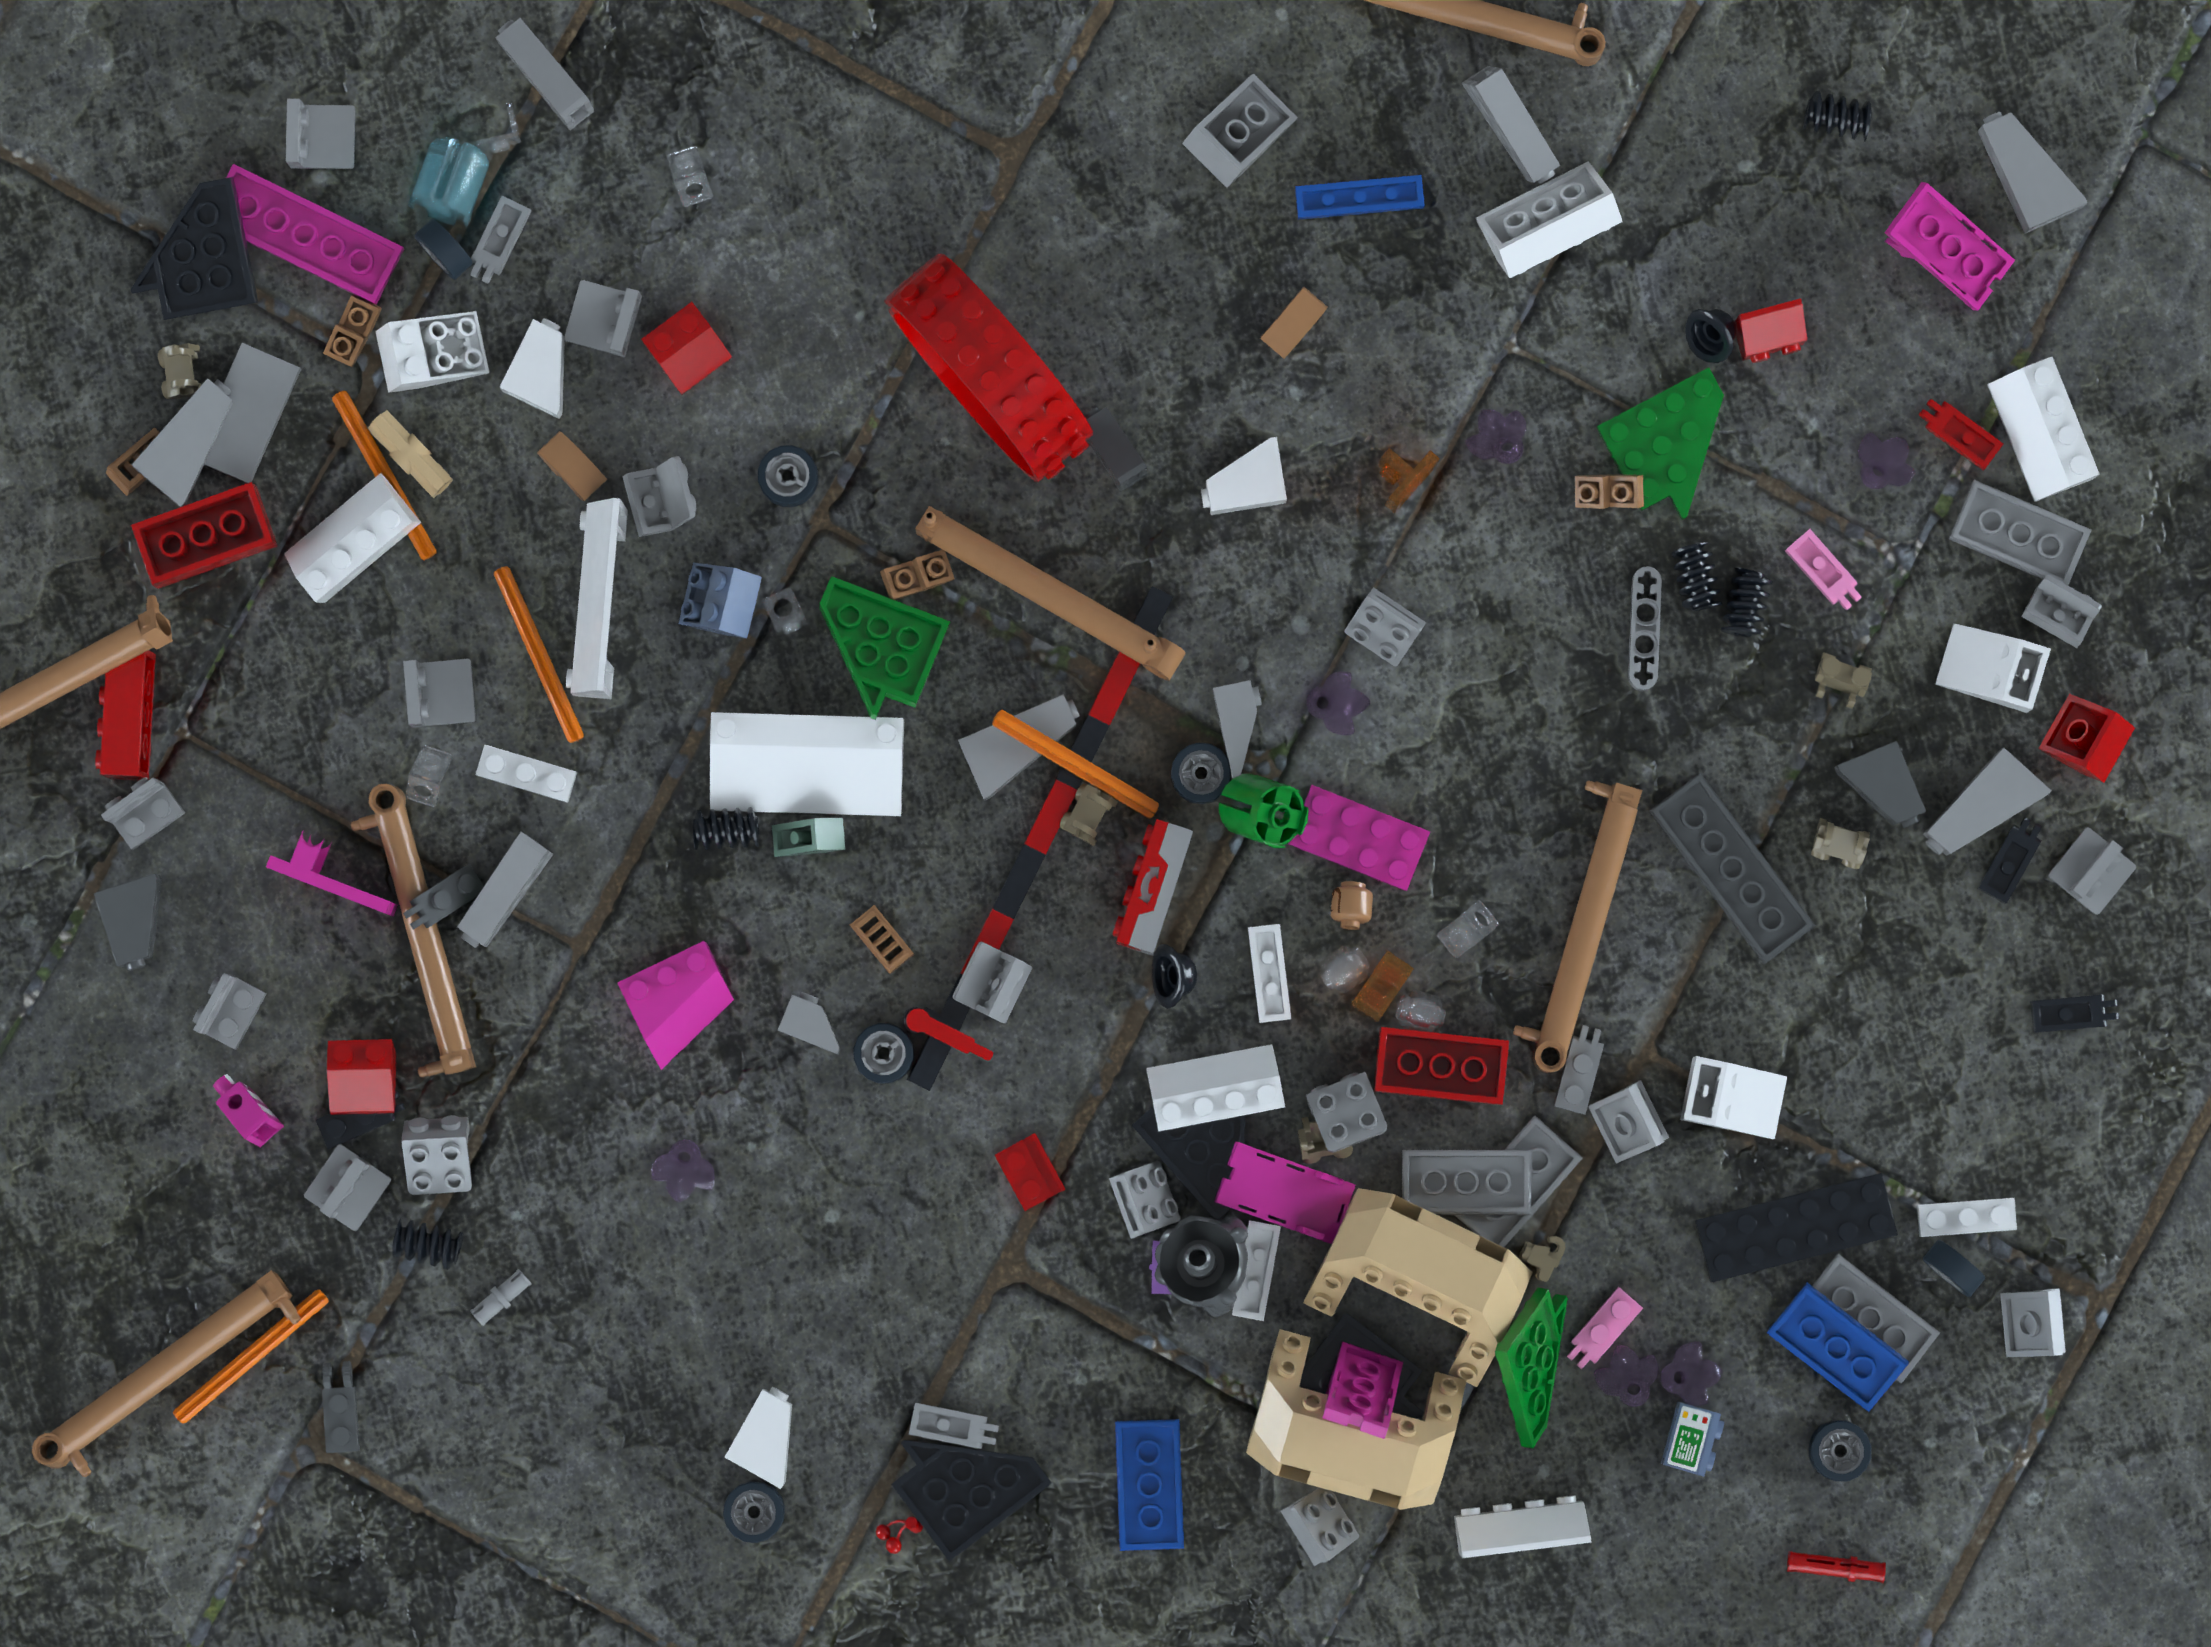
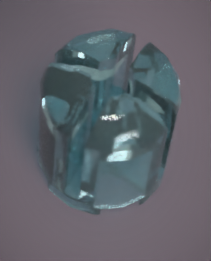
(450, 180)

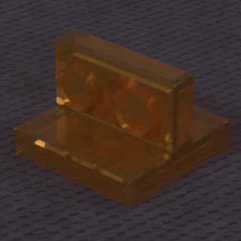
(1409, 479)

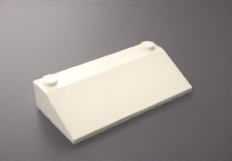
(603, 526)
(806, 764)

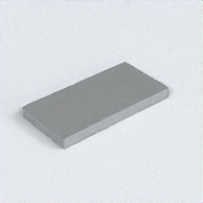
(259, 396)
(2019, 533)
(1550, 1165)
(1468, 1181)
(1877, 1311)

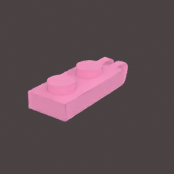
(1823, 569)
(1604, 1327)

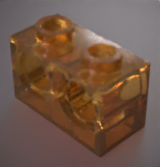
(1382, 986)

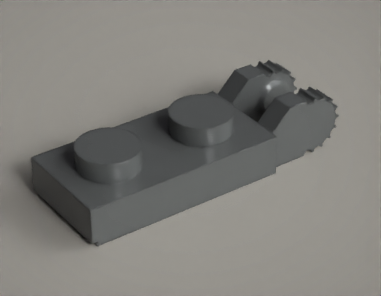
(340, 1411)

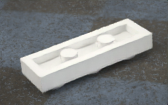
(526, 773)
(1269, 973)
(1966, 1217)
(1261, 1250)

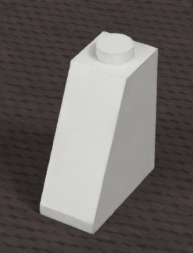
(538, 369)
(1248, 482)
(764, 1438)

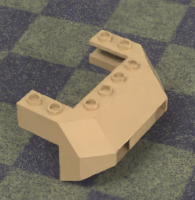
(1429, 1267)
(1304, 1447)

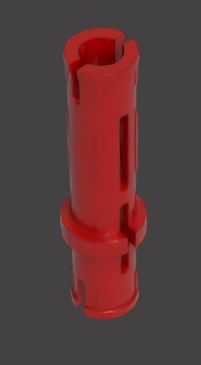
(1836, 1567)

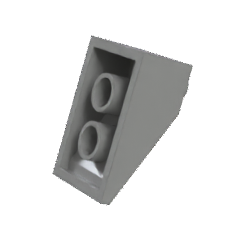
(1239, 130)

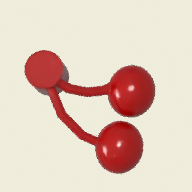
(893, 1544)

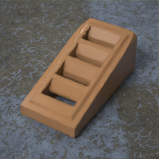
(113, 470)
(899, 959)

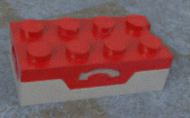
(1154, 887)

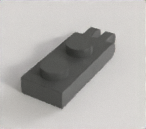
(445, 897)

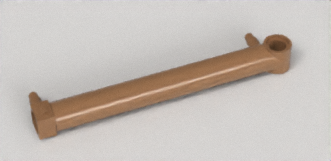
(1510, 25)
(147, 632)
(1154, 653)
(1586, 924)
(425, 942)
(163, 1370)

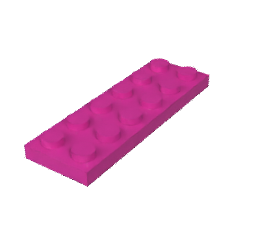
(314, 237)

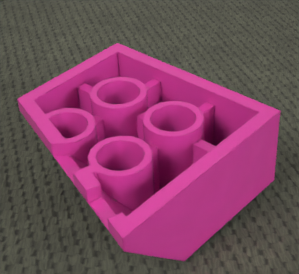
(676, 1000)

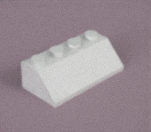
(1549, 219)
(2043, 429)
(351, 539)
(1215, 1087)
(1522, 1528)

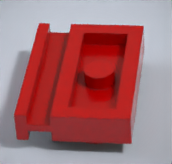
(1029, 1172)

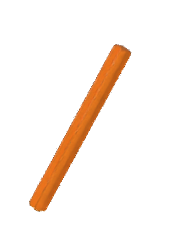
(379, 465)
(538, 654)
(1075, 764)
(248, 1358)

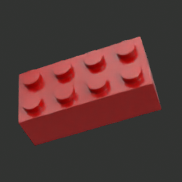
(204, 535)
(127, 719)
(1441, 1066)

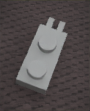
(499, 238)
(1579, 1072)
(951, 1426)

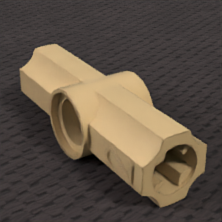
(410, 454)

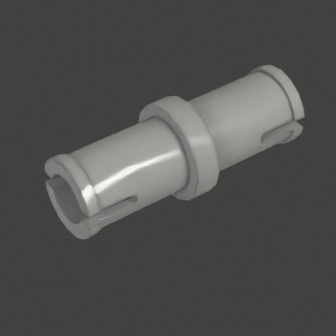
(500, 1297)

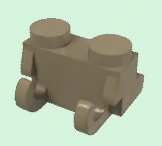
(179, 370)
(1842, 678)
(1087, 813)
(1840, 843)
(1313, 1145)
(1542, 1258)

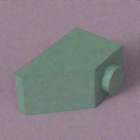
(808, 837)

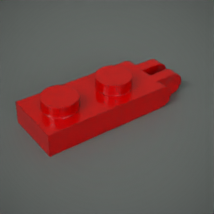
(1961, 433)

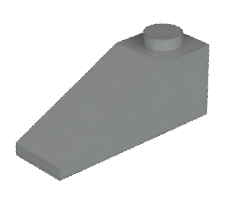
(1236, 716)

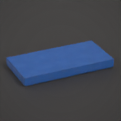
(1837, 1347)
(1149, 1484)

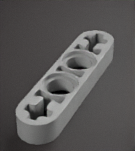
(1640, 628)

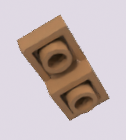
(1294, 322)
(352, 331)
(571, 465)
(1609, 491)
(917, 575)

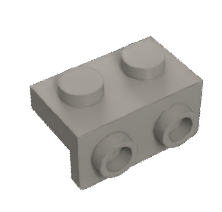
(2061, 610)

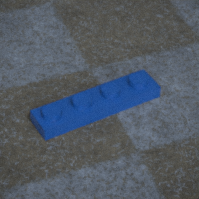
(1359, 197)

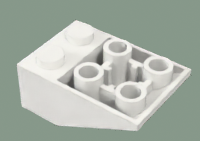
(431, 351)
(1993, 667)
(1733, 1097)

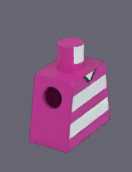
(253, 1117)

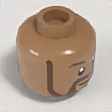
(1351, 905)

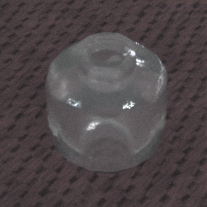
(1345, 969)
(1420, 1011)

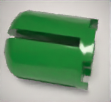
(1260, 821)

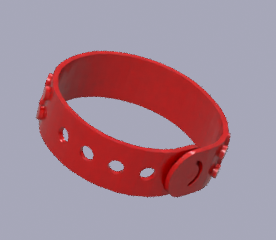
(989, 368)

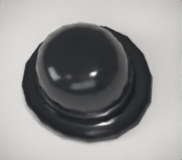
(1710, 334)
(1172, 975)

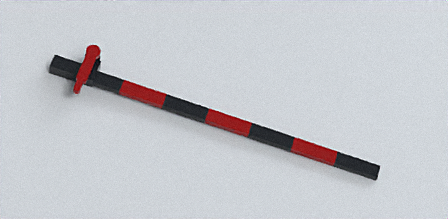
(945, 1027)

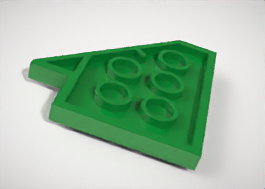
(1667, 439)
(882, 642)
(1530, 1361)

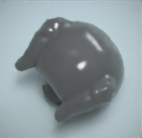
(1204, 1262)

